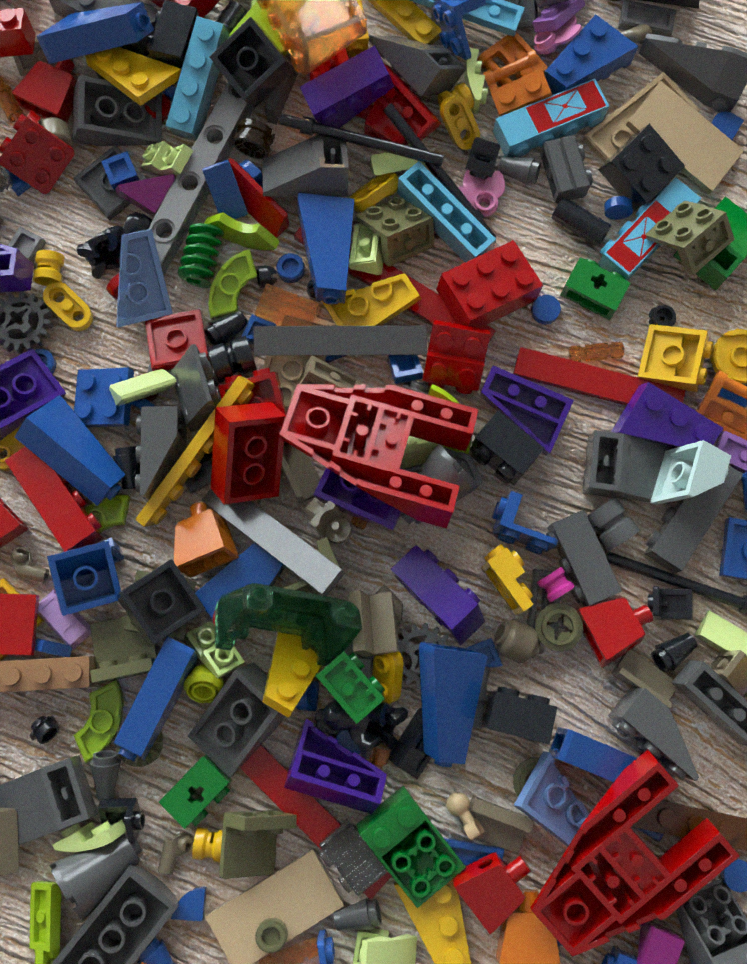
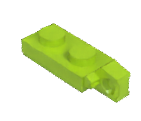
(45, 921)

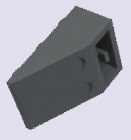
(422, 65)
(308, 167)
(196, 387)
(162, 444)
(622, 466)
(655, 729)
(49, 799)
(714, 926)

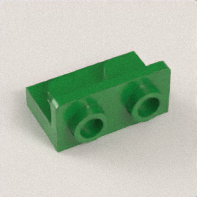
(351, 687)

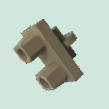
(328, 521)

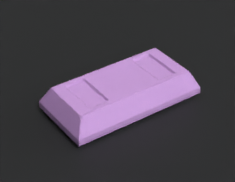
(70, 628)

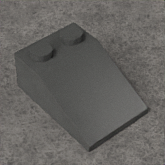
(111, 118)
(236, 720)

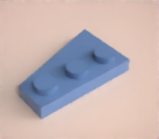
(141, 281)
(551, 802)

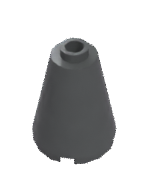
(444, 467)
(92, 873)

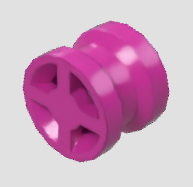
(555, 584)

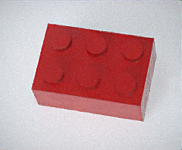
(489, 286)
(247, 452)

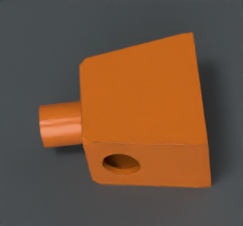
(202, 541)
(525, 938)

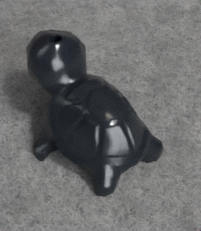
(105, 248)
(372, 730)

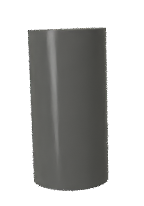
(122, 921)

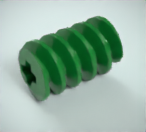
(198, 254)

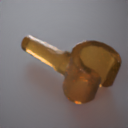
(379, 757)

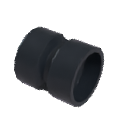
(232, 358)

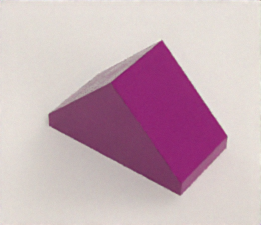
(146, 193)
(658, 945)

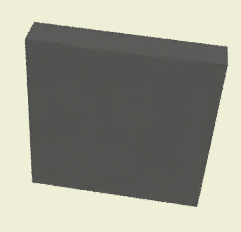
(97, 187)

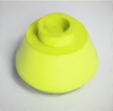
(202, 685)

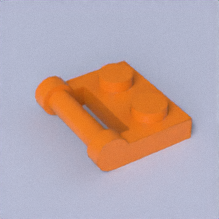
(508, 50)
(521, 91)
(723, 411)

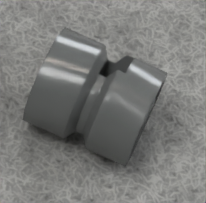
(612, 524)

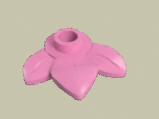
(548, 41)
(483, 190)

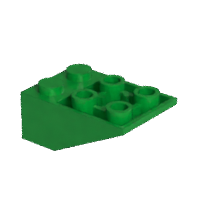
(725, 262)
(410, 846)

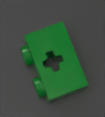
(601, 301)
(179, 799)

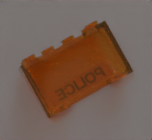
(314, 28)

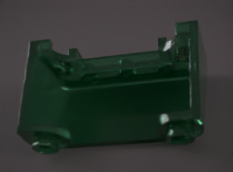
(321, 621)

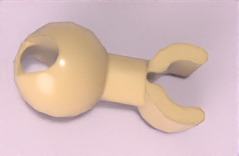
(458, 805)

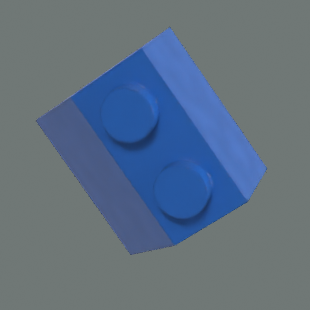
(84, 577)

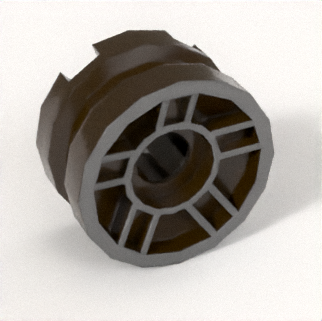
(253, 138)

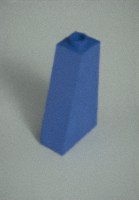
(95, 31)
(327, 240)
(71, 450)
(252, 566)
(155, 699)
(449, 699)
(589, 754)

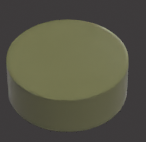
(271, 935)

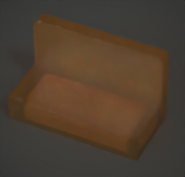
(286, 308)

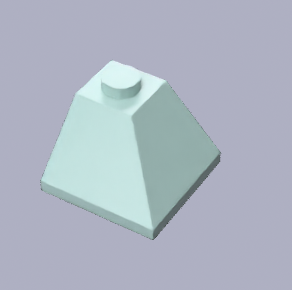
(690, 471)

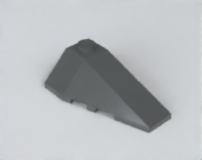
(706, 73)

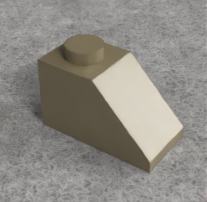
(733, 669)

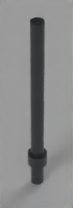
(309, 126)
(436, 170)
(678, 581)

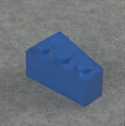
(590, 55)

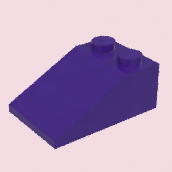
(24, 388)
(355, 501)

